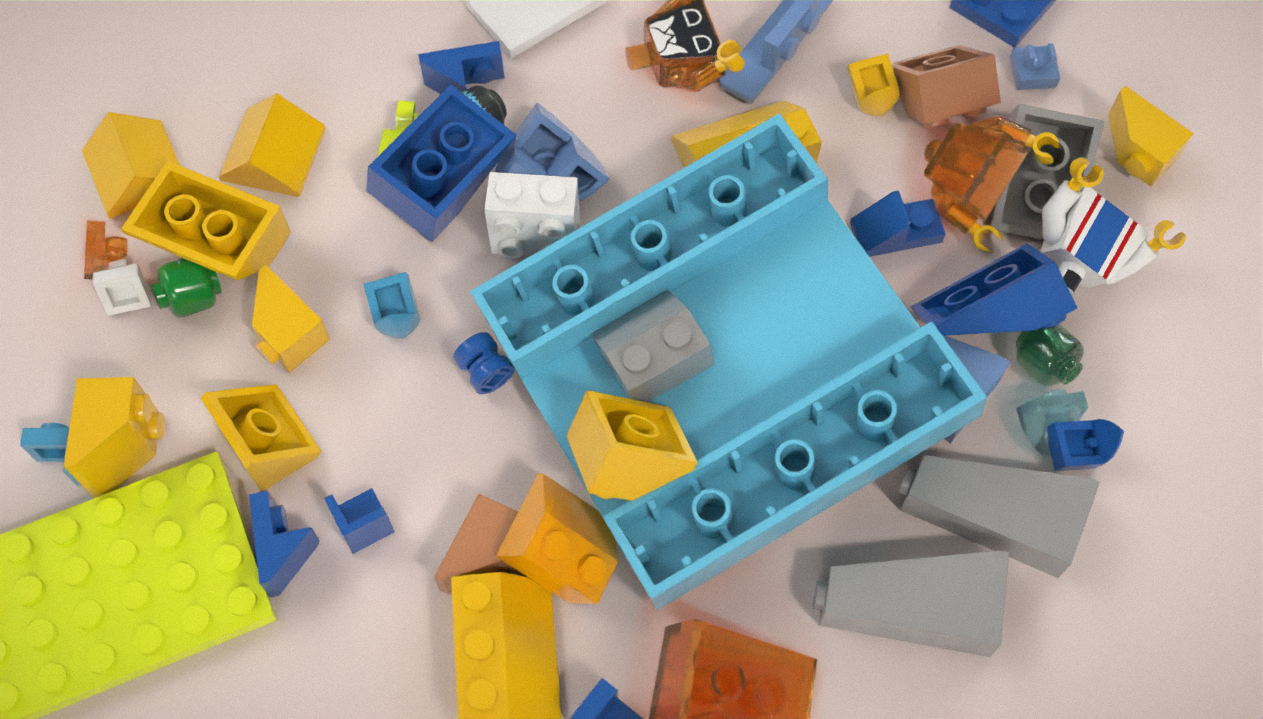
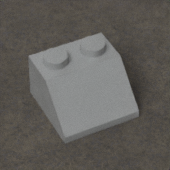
(654, 347)

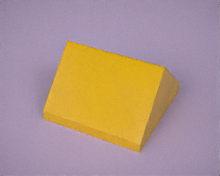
(274, 147)
(126, 159)
(262, 431)

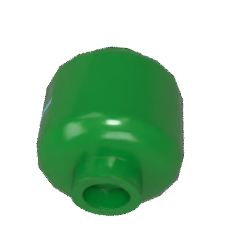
(185, 287)

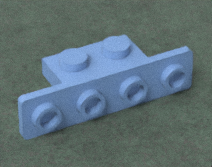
(773, 46)

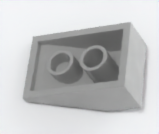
(1035, 183)

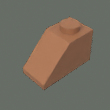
(477, 543)

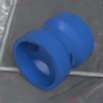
(484, 364)

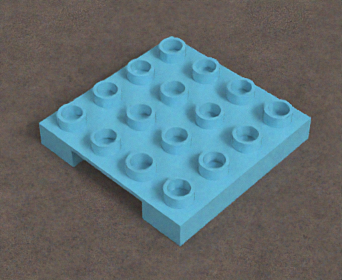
(810, 347)

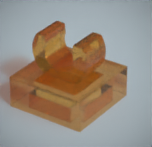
(101, 250)

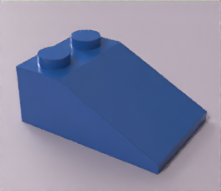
(438, 162)
(1004, 296)

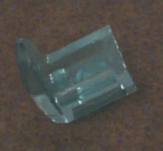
(1047, 409)

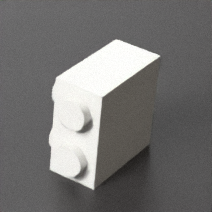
(529, 212)

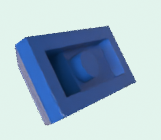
(462, 66)
(897, 226)
(278, 551)

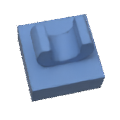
(1035, 67)

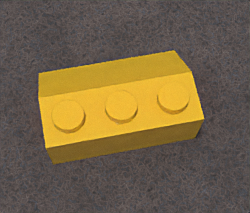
(700, 141)
(208, 222)
(504, 648)

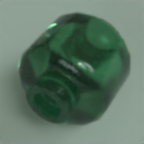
(1050, 355)

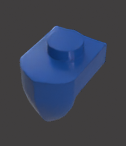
(1083, 443)

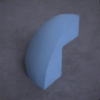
(552, 149)

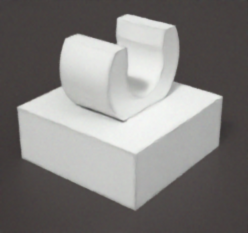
(122, 287)

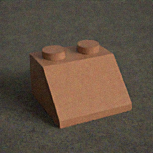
(947, 84)

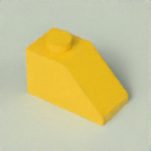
(1145, 136)
(284, 323)

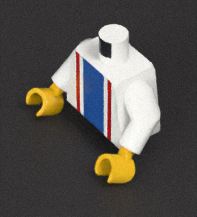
(1093, 237)

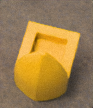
(874, 84)

